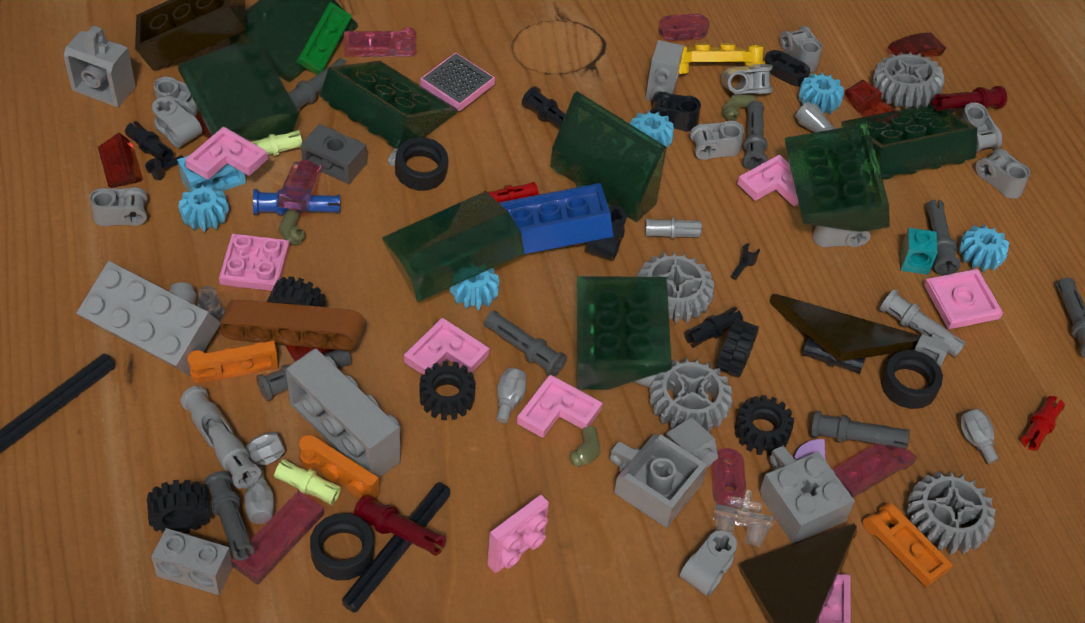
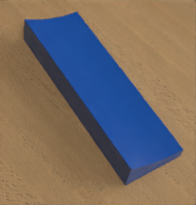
(561, 218)

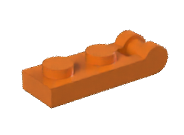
(232, 362)
(337, 467)
(908, 544)

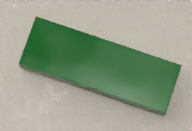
(324, 38)

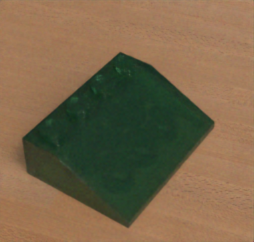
(284, 30)
(240, 92)
(385, 101)
(919, 139)
(607, 150)
(838, 179)
(454, 245)
(621, 330)

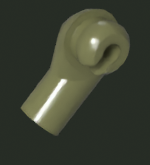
(736, 101)
(289, 229)
(588, 450)

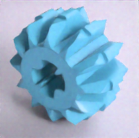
(823, 91)
(655, 126)
(203, 207)
(984, 247)
(477, 290)

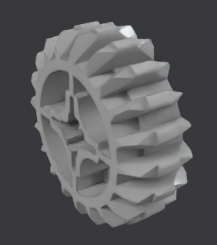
(908, 80)
(688, 284)
(689, 386)
(960, 506)

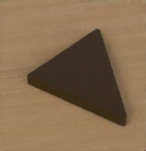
(843, 334)
(799, 579)

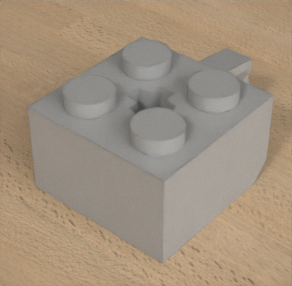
(99, 67)
(657, 477)
(804, 495)

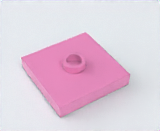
(963, 299)

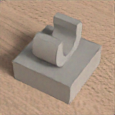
(933, 347)

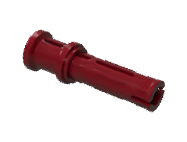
(994, 97)
(387, 520)

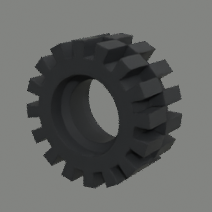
(296, 292)
(737, 347)
(447, 404)
(767, 411)
(178, 506)

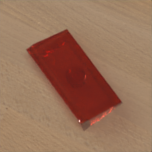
(119, 161)

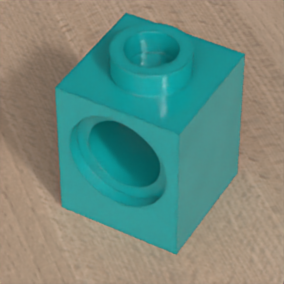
(918, 251)

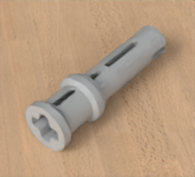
(911, 316)

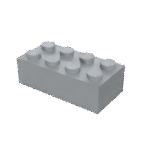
(147, 316)
(343, 413)

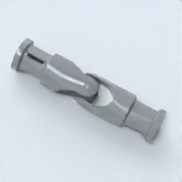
(220, 436)

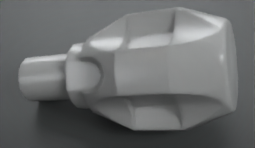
(510, 392)
(980, 433)
(265, 448)
(259, 501)

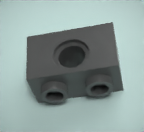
(336, 153)

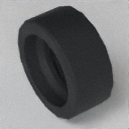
(421, 147)
(917, 362)
(341, 524)

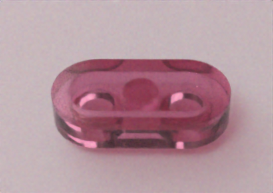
(683, 26)
(728, 475)

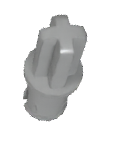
(673, 228)

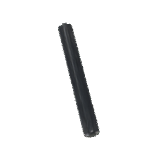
(54, 400)
(393, 550)

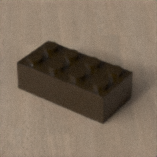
(186, 27)

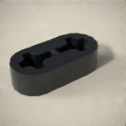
(787, 67)

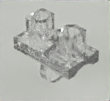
(756, 523)

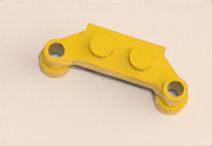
(725, 53)

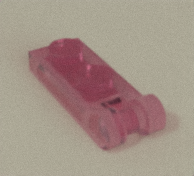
(380, 43)
(873, 467)

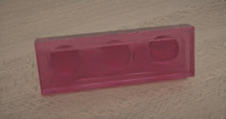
(299, 185)
(279, 536)

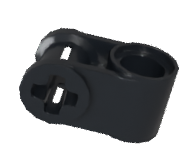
(681, 110)
(609, 247)

